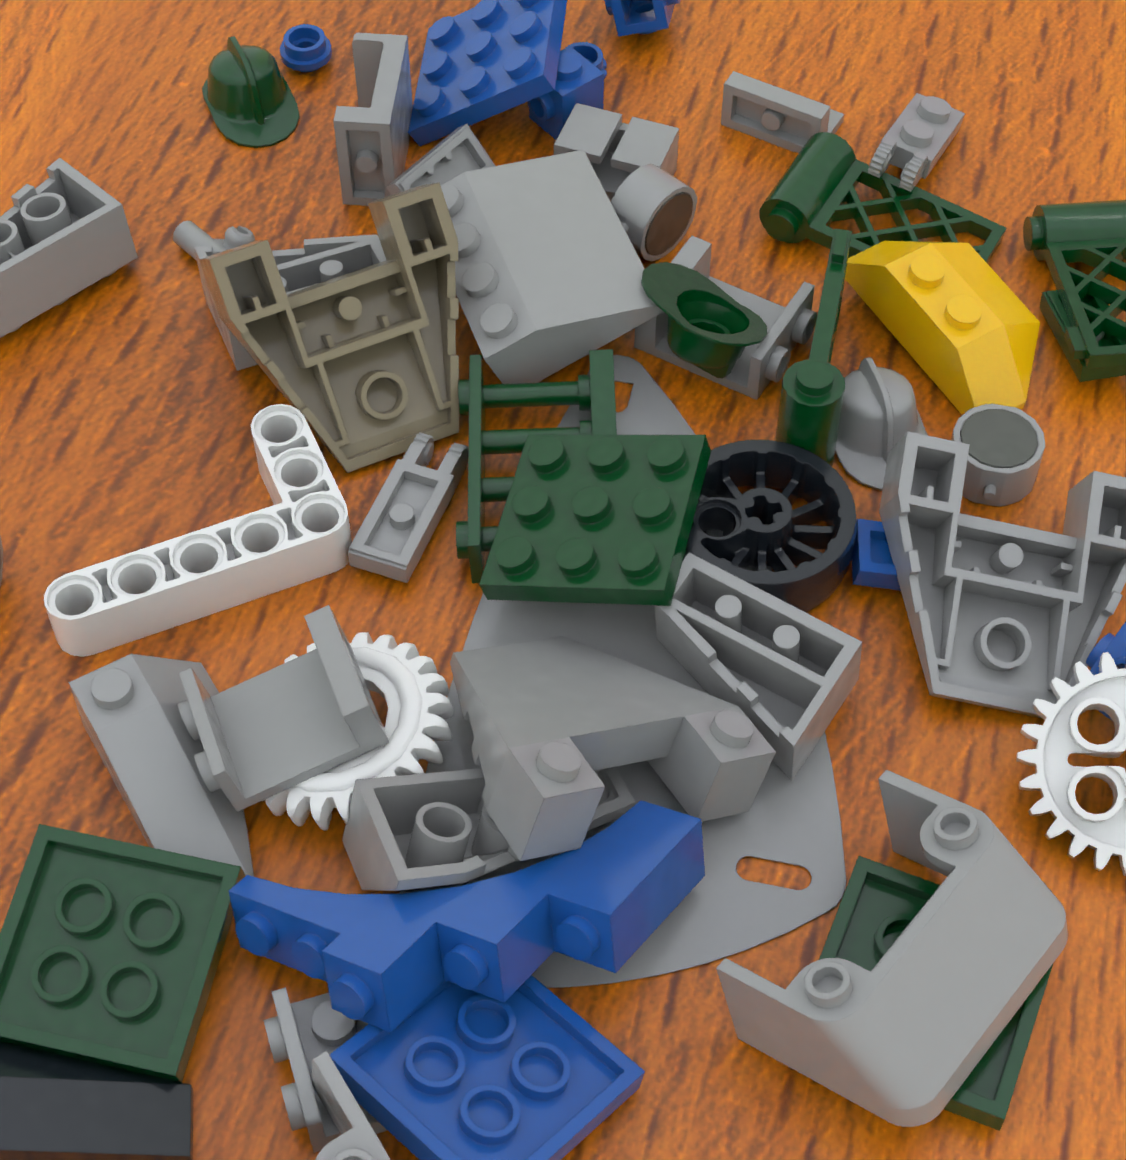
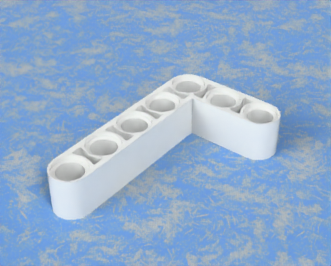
(218, 565)

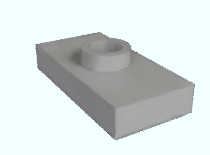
(448, 159)

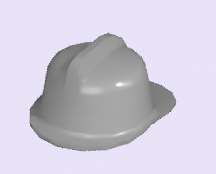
(873, 418)

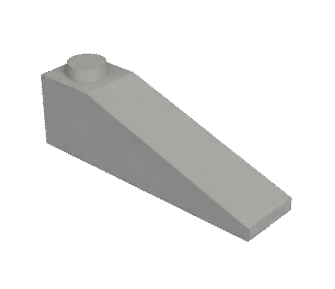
(150, 756)
(437, 828)

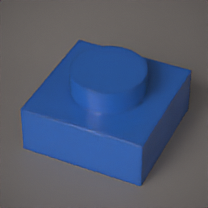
(872, 558)

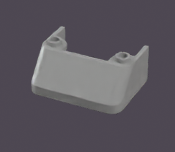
(941, 991)

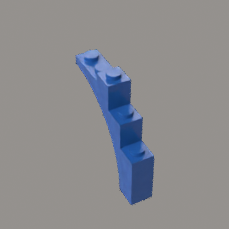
(486, 935)

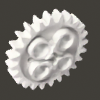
(1058, 779)

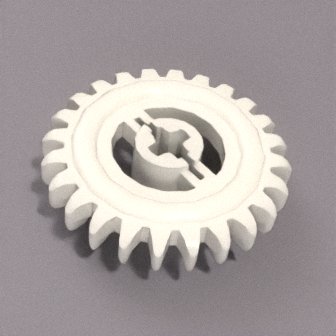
(413, 721)

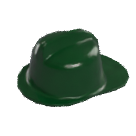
(249, 96)
(703, 320)

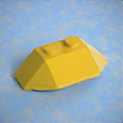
(951, 318)

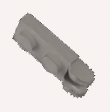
(917, 139)
(407, 510)

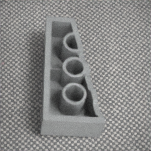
(58, 244)

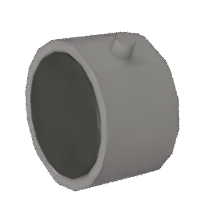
(654, 210)
(1002, 453)

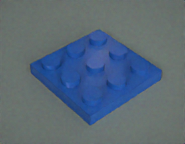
(486, 64)
(488, 1076)

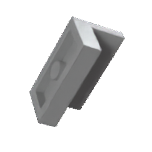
(774, 113)

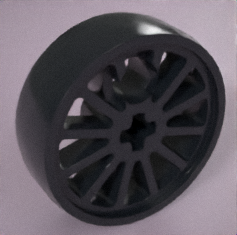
(763, 527)

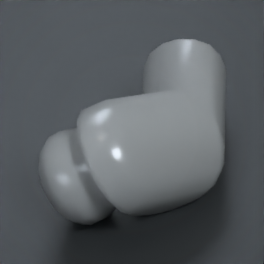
(189, 235)

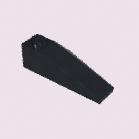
(89, 1110)

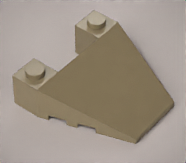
(365, 350)

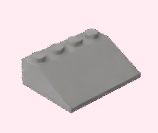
(543, 264)

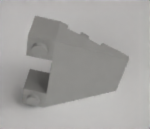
(996, 600)
(562, 710)

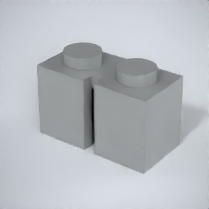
(618, 147)

